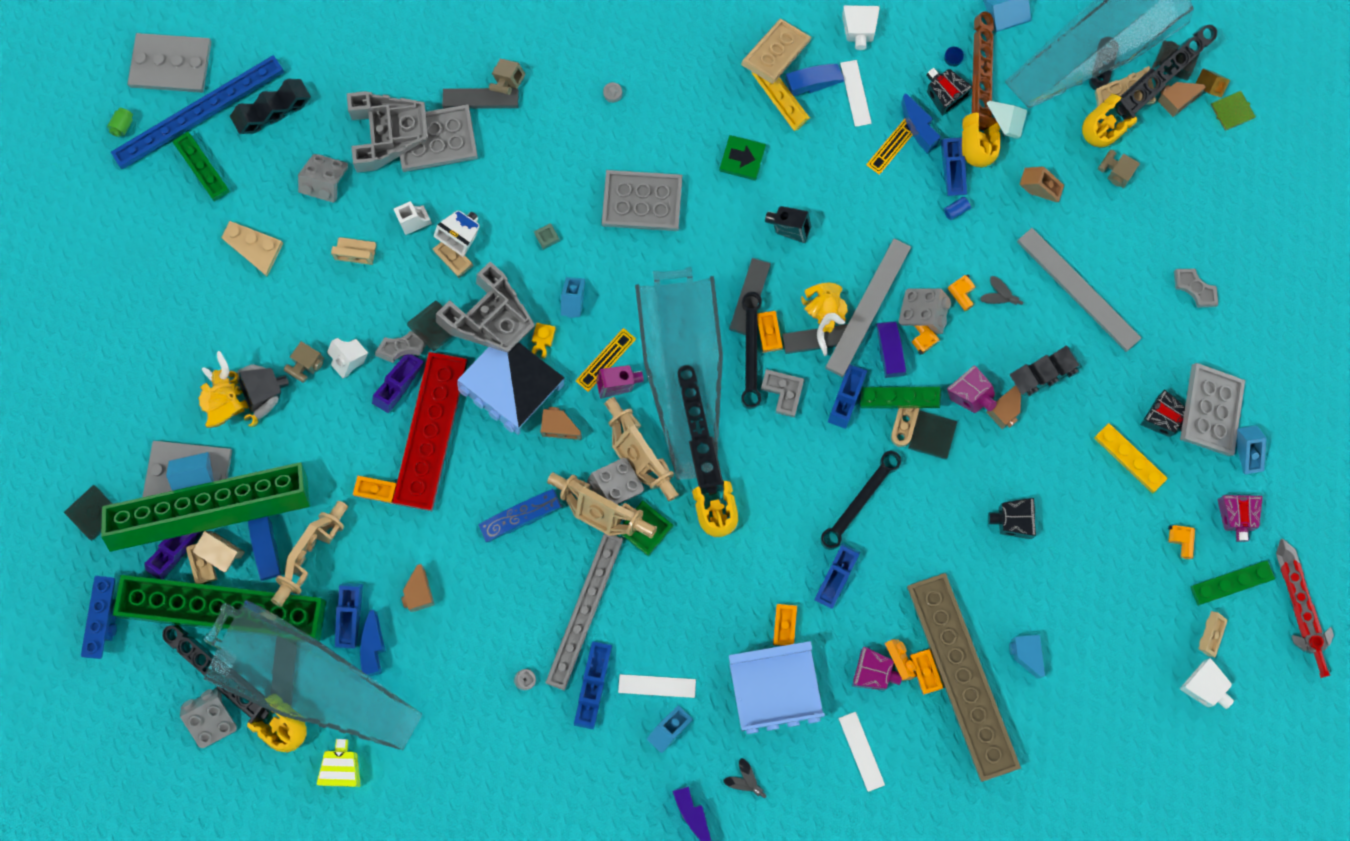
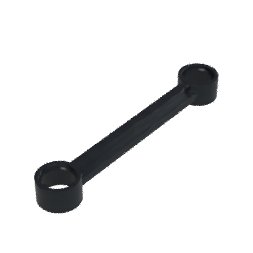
(751, 350)
(861, 499)

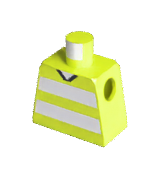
(339, 767)

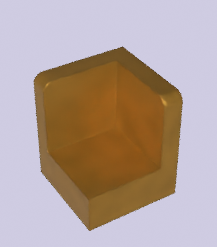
(1214, 83)

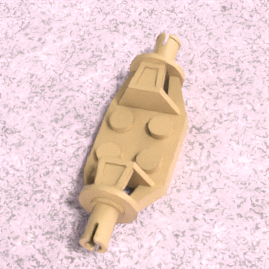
(635, 449)
(599, 511)
(295, 559)

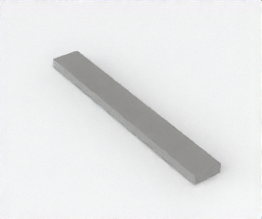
(1078, 289)
(868, 307)
(584, 611)

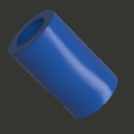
(957, 208)

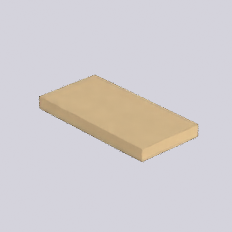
(776, 51)

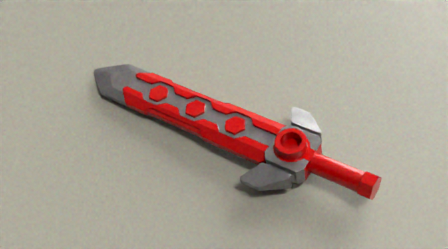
(1313, 639)

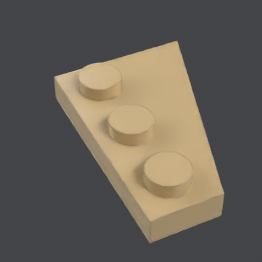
(1120, 86)
(254, 246)

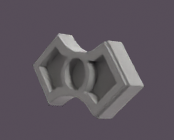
(1202, 293)
(392, 349)

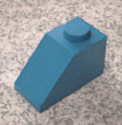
(572, 297)
(1251, 449)
(1028, 654)
(669, 729)

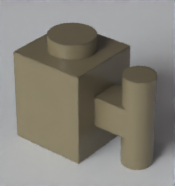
(508, 76)
(1121, 170)
(305, 359)

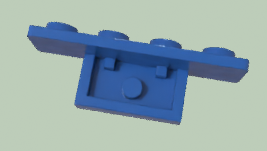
(100, 618)

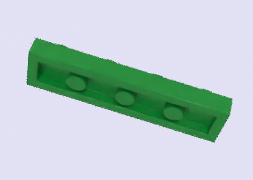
(201, 166)
(900, 397)
(1232, 583)

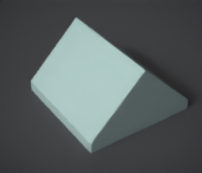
(1008, 117)

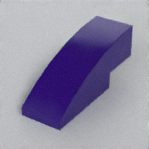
(891, 349)
(397, 382)
(168, 555)
(692, 815)

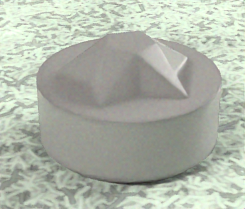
(612, 92)
(524, 679)

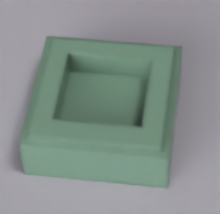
(546, 236)

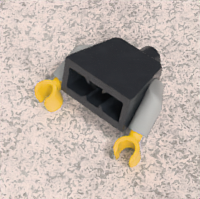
(259, 389)

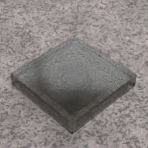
(427, 329)
(932, 435)
(87, 512)

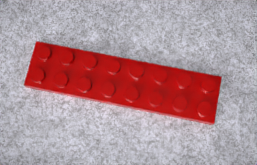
(429, 432)

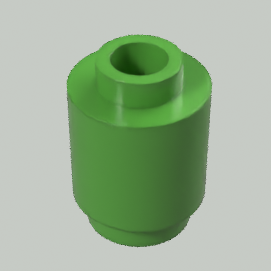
(120, 122)

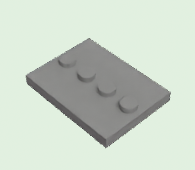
(169, 62)
(448, 140)
(642, 200)
(1212, 409)
(163, 452)

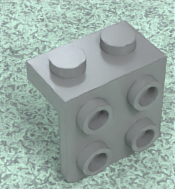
(321, 177)
(925, 308)
(616, 481)
(207, 718)

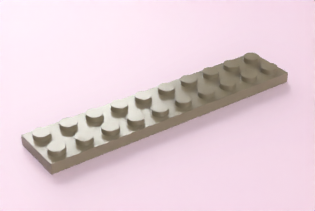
(963, 678)

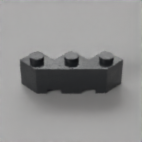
(270, 106)
(1046, 371)

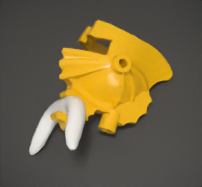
(826, 308)
(220, 400)

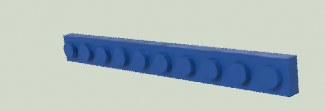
(197, 112)

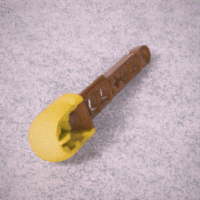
(978, 147)

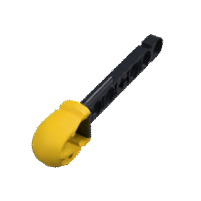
(1127, 106)
(707, 481)
(288, 736)

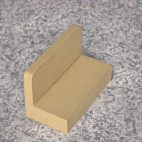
(354, 251)
(217, 550)

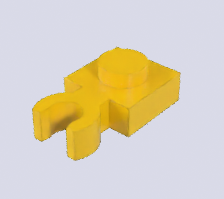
(543, 337)

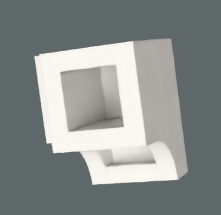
(412, 217)
(346, 356)

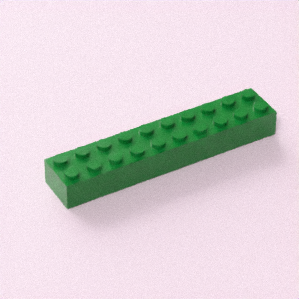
(204, 506)
(200, 604)

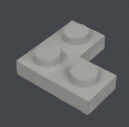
(789, 389)

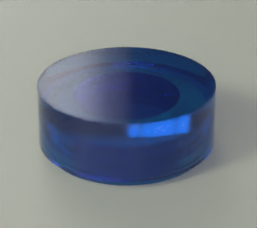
(953, 56)

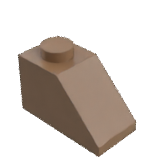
(1179, 96)
(1041, 183)
(1007, 408)
(558, 425)
(417, 591)

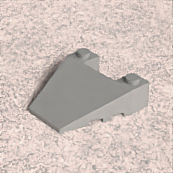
(394, 128)
(495, 320)

